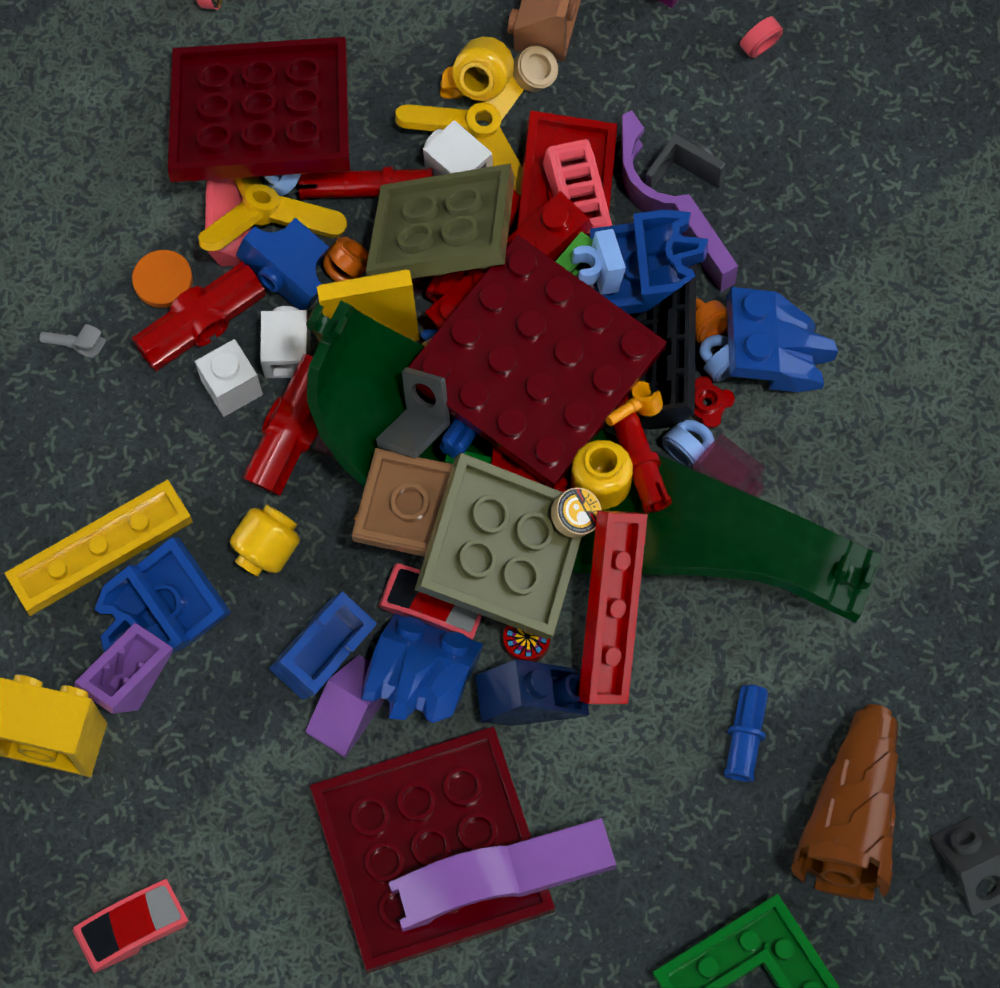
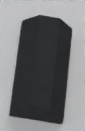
(675, 368)

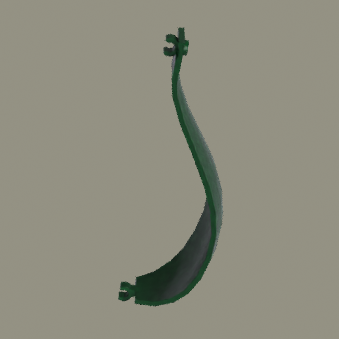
(705, 531)

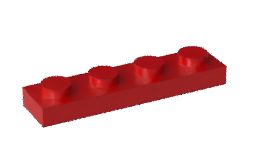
(548, 230)
(612, 607)

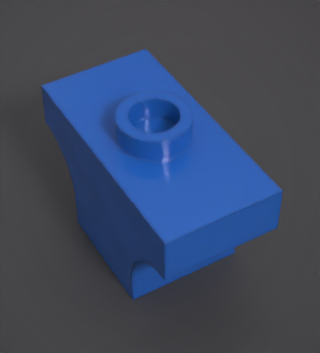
(286, 261)

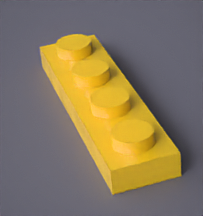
(98, 547)

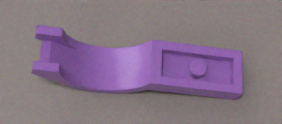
(718, 261)
(503, 872)

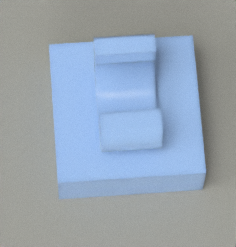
(605, 260)

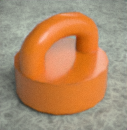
(348, 256)
(710, 319)

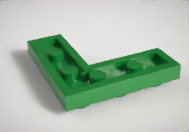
(758, 938)

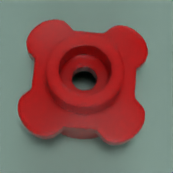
(720, 399)

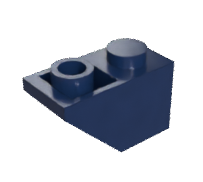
(529, 693)

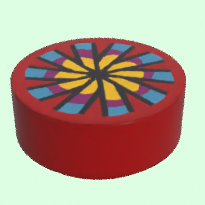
(524, 645)

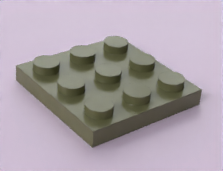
(443, 223)
(499, 548)

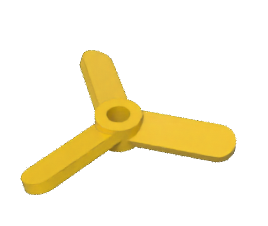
(491, 136)
(264, 205)

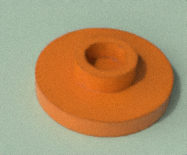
(161, 277)

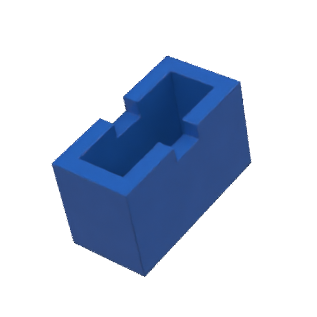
(322, 646)

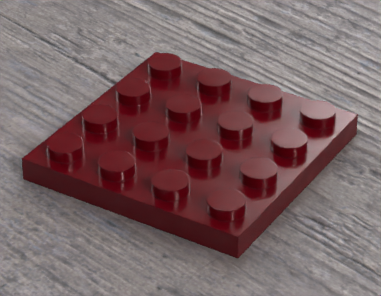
(259, 109)
(537, 360)
(409, 816)

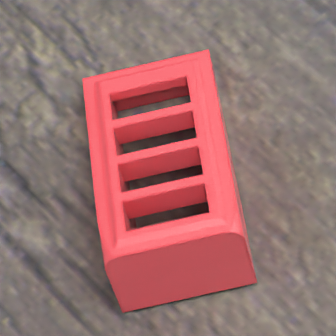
(576, 161)

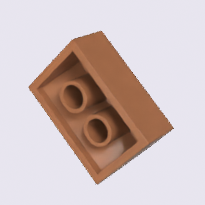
(544, 25)

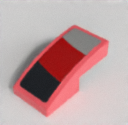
(405, 601)
(129, 925)

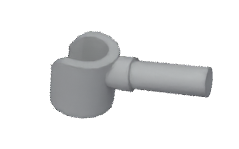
(86, 343)

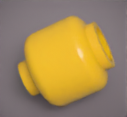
(483, 68)
(604, 471)
(264, 540)

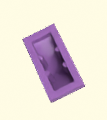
(126, 671)
(340, 711)

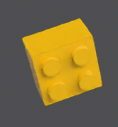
(49, 725)

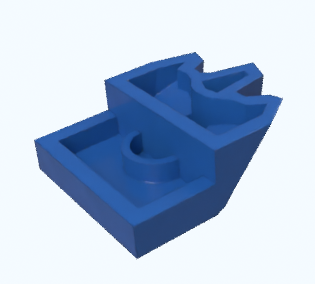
(654, 258)
(775, 341)
(164, 596)
(420, 669)

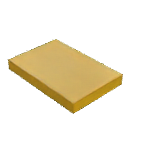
(382, 297)

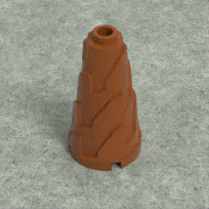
(854, 814)

